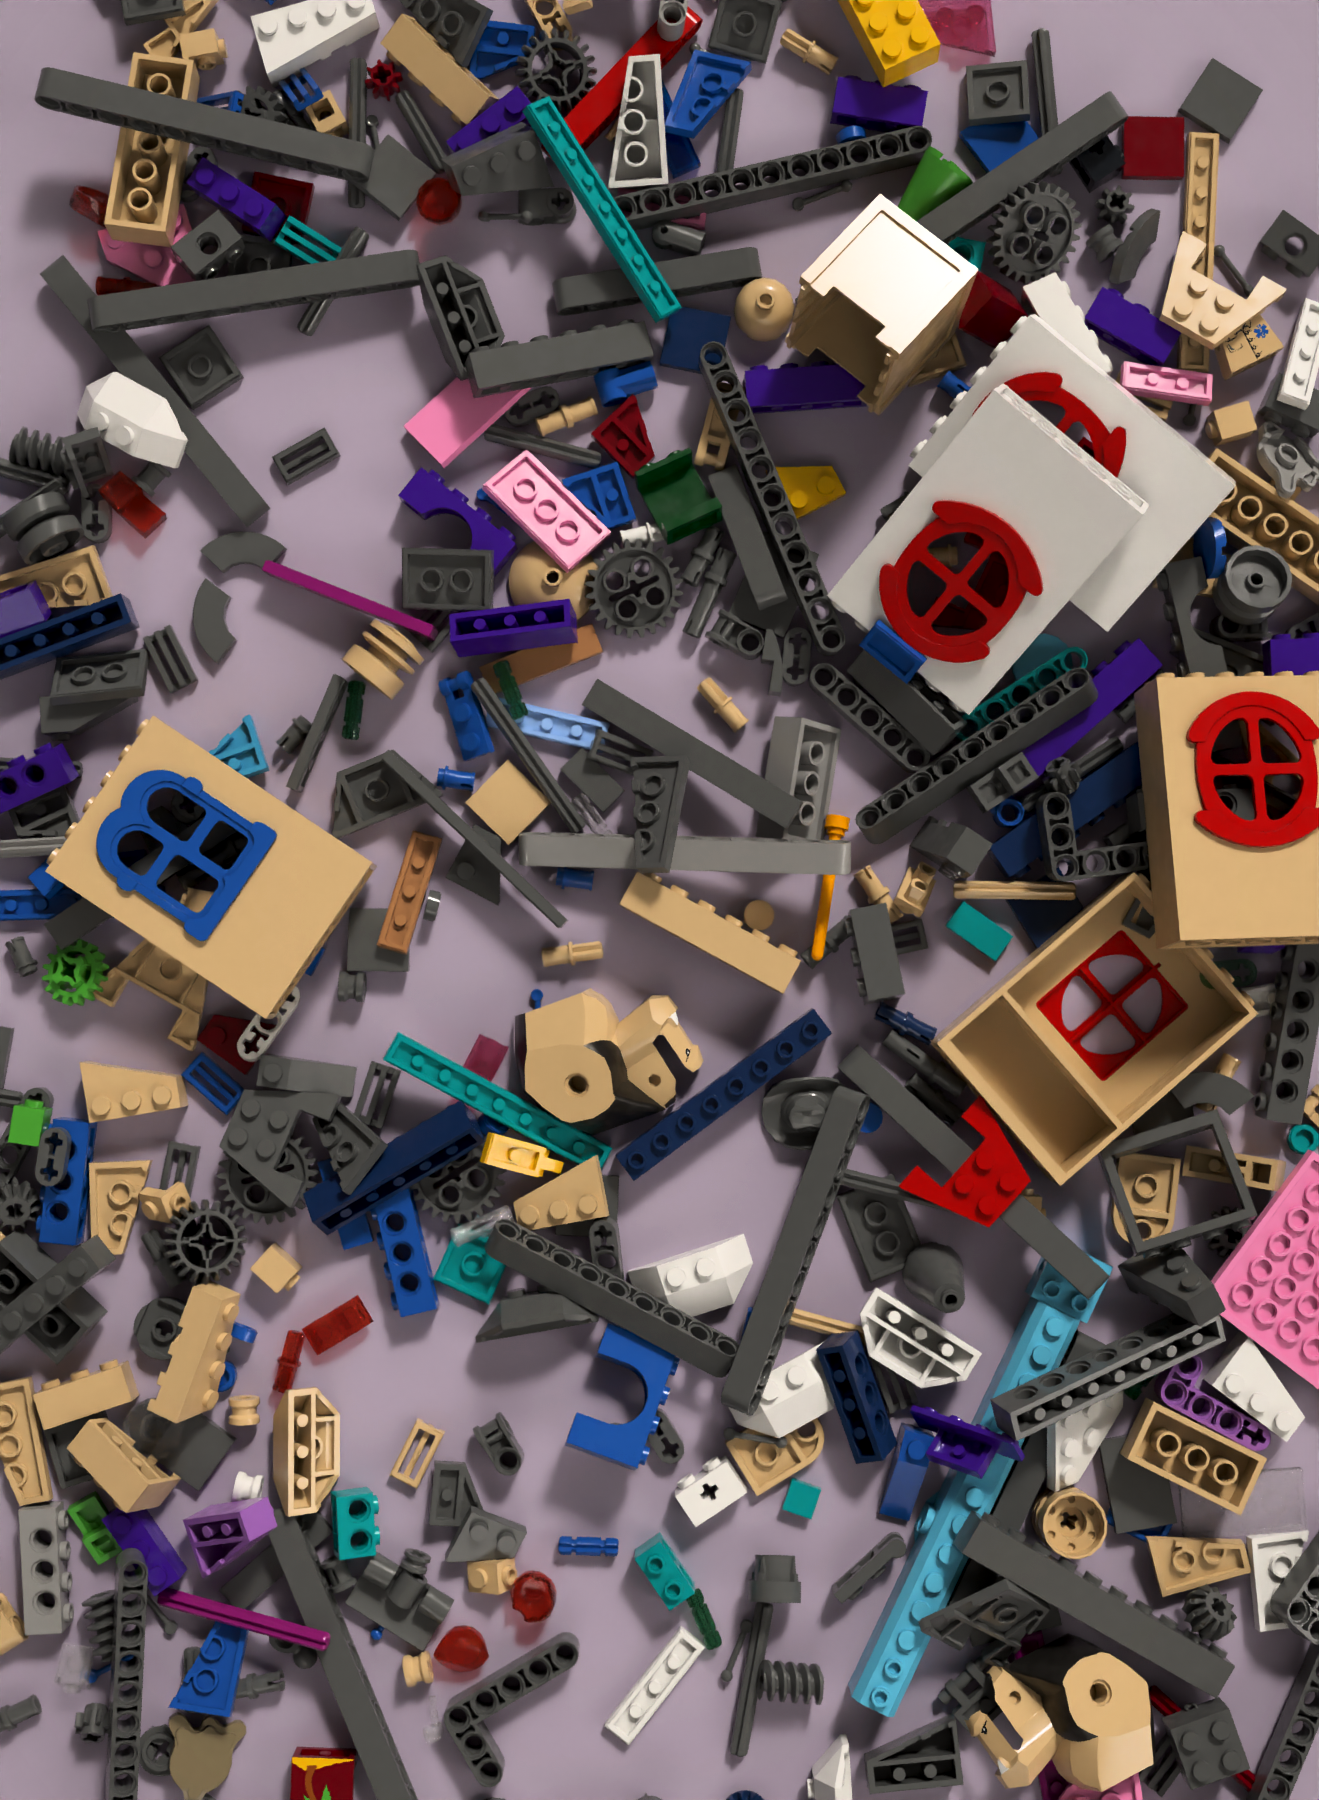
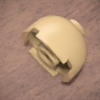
(764, 309)

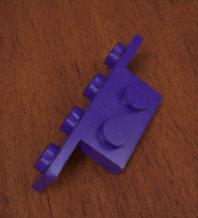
(962, 1444)

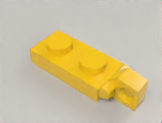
(518, 1156)

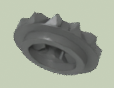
(148, 1749)

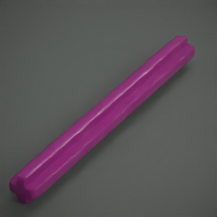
(244, 1619)

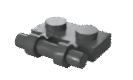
(980, 1699)

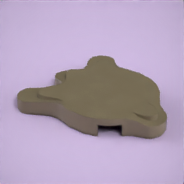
(202, 1754)

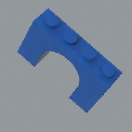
(626, 1442)

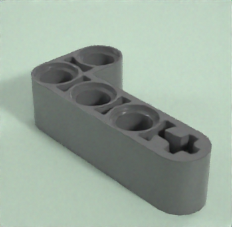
(1301, 1595)

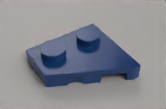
(499, 48)
(603, 495)

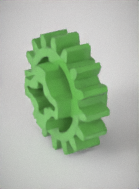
(79, 973)

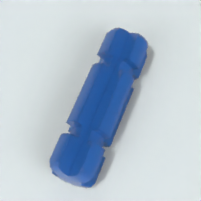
(588, 1546)

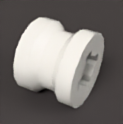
(247, 1487)

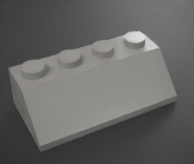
(804, 766)

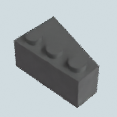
(499, 164)
(953, 847)
(874, 954)
(917, 1760)

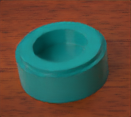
(1302, 1138)

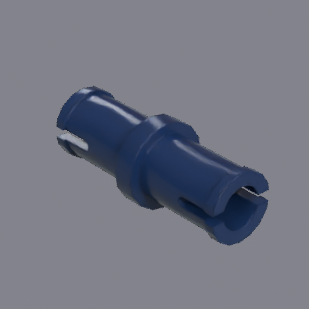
(905, 1023)

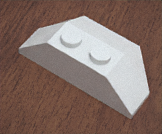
(133, 419)
(698, 1278)
(914, 1343)
(791, 1398)
(832, 1773)

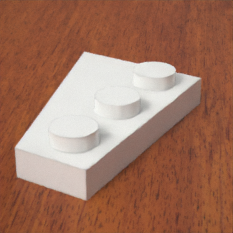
(1270, 1562)

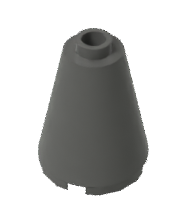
(935, 1276)

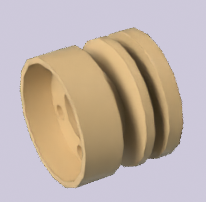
(383, 658)
(1085, 1524)

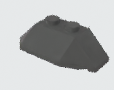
(458, 311)
(531, 1313)

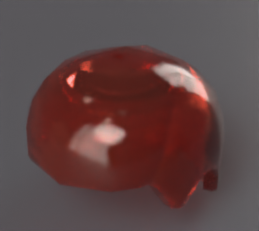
(438, 201)
(533, 1596)

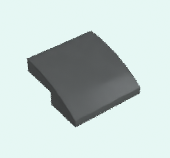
(362, 948)

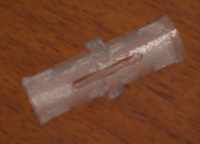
(463, 1233)

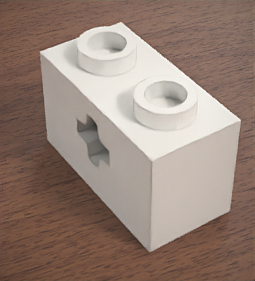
(704, 1505)

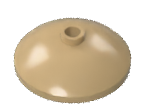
(530, 584)

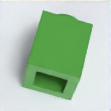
(29, 1122)

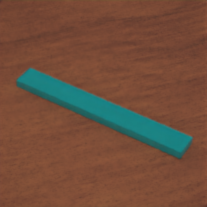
(601, 208)
(494, 1101)

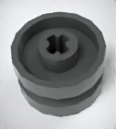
(43, 527)
(1252, 585)

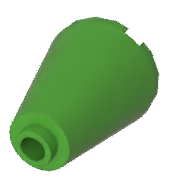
(932, 184)

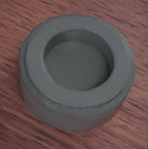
(432, 905)

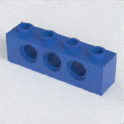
(75, 1198)
(403, 1299)

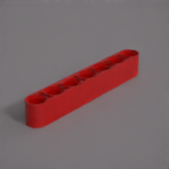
(603, 101)

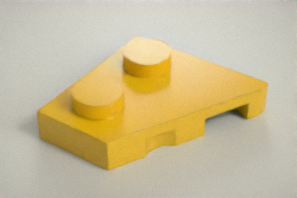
(810, 487)

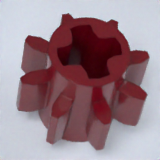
(383, 71)

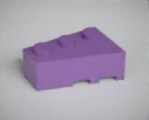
(227, 1531)

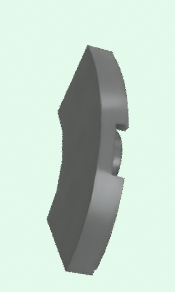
(1135, 244)
(242, 548)
(210, 621)
(1212, 1089)

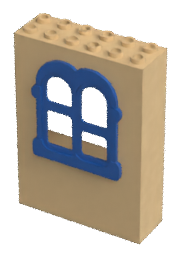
(267, 908)

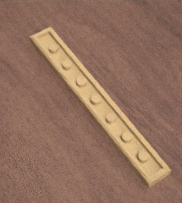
(1199, 221)

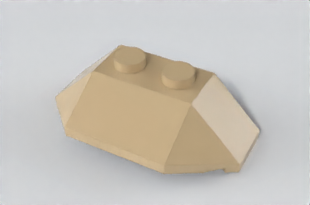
(305, 1450)

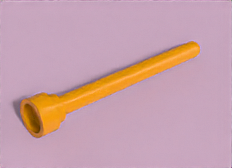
(836, 828)

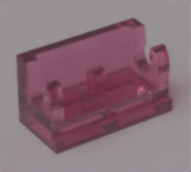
(486, 1056)

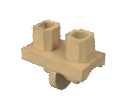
(915, 889)

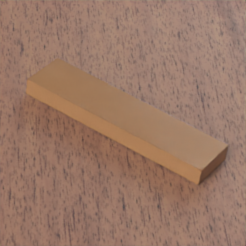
(540, 661)
(409, 892)

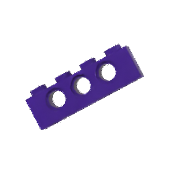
(57, 772)

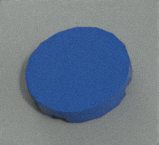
(1208, 544)

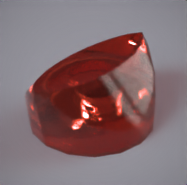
(89, 203)
(462, 1649)

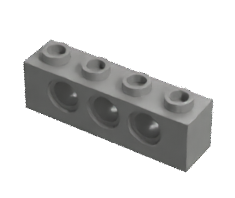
(38, 1614)

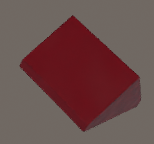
(990, 311)

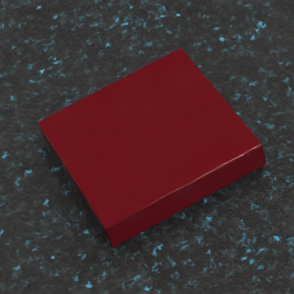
(1153, 148)
(290, 195)

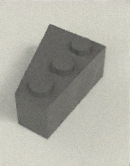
(1174, 1282)

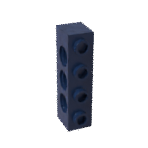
(856, 1397)

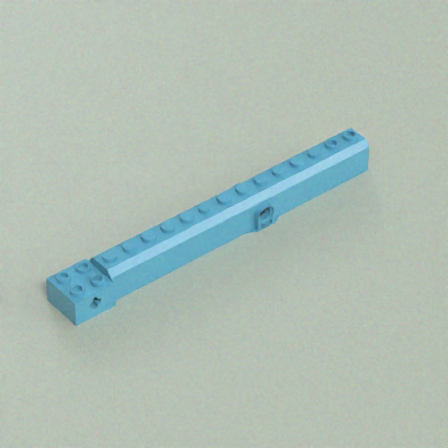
(934, 1560)

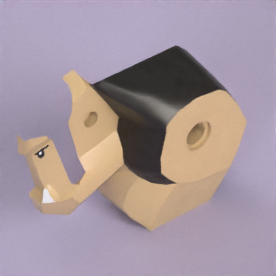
(596, 1069)
(1070, 1708)

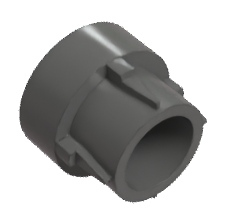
(774, 1580)

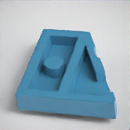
(243, 750)

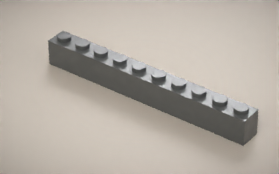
(1093, 1603)

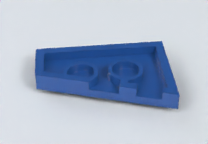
(703, 91)
(215, 1675)

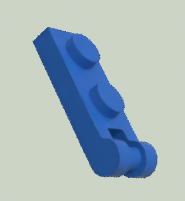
(467, 716)

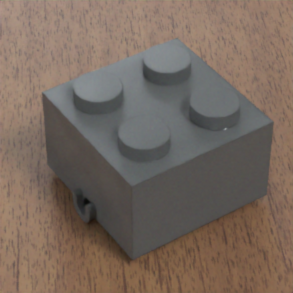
(1205, 1743)

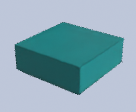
(801, 1498)

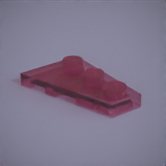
(962, 24)

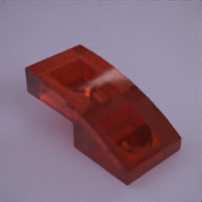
(131, 504)
(337, 1325)

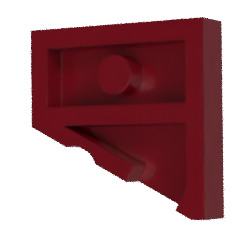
(625, 437)
(222, 1037)

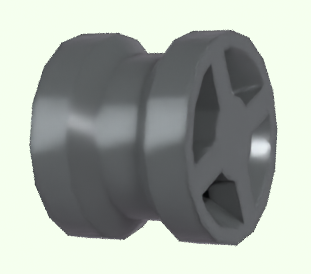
(1104, 243)
(352, 986)

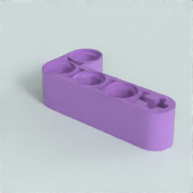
(1212, 1409)

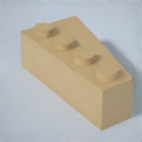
(197, 1354)

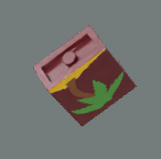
(323, 1773)

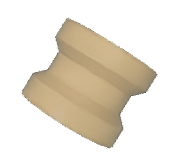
(244, 1410)
(418, 1669)

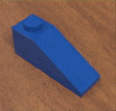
(906, 1471)

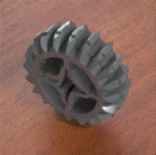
(551, 58)
(204, 1255)

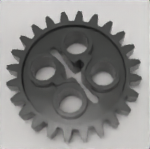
(1033, 232)
(623, 563)
(470, 1195)
(270, 1204)

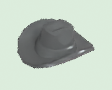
(796, 1110)

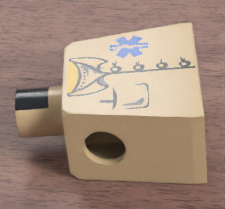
(1247, 347)

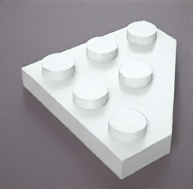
(1076, 1439)

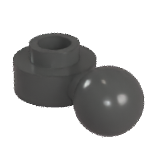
(302, 1656)

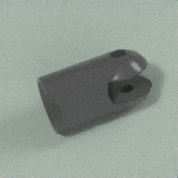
(678, 238)

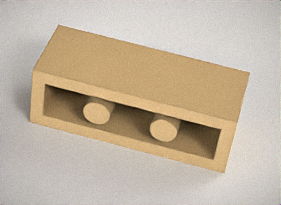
(85, 1393)

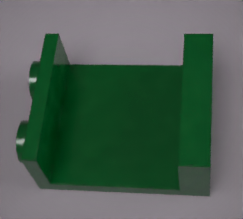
(677, 496)

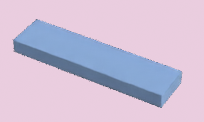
(556, 726)

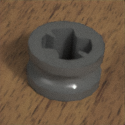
(415, 1561)

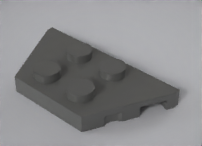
(373, 794)

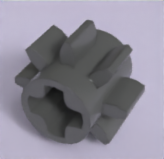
(1112, 198)
(1062, 775)
(92, 1723)

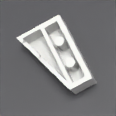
(1251, 1384)

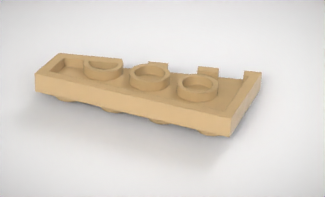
(22, 1443)

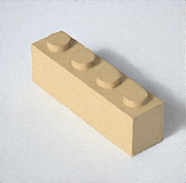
(437, 69)

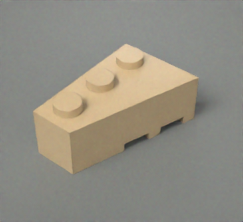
(127, 1091)
(119, 1467)

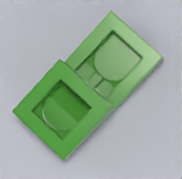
(88, 1517)

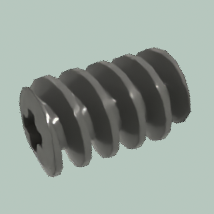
(38, 452)
(102, 1613)
(791, 1680)

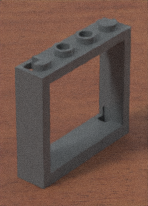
(1164, 1134)

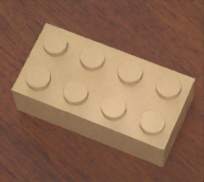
(1193, 1456)

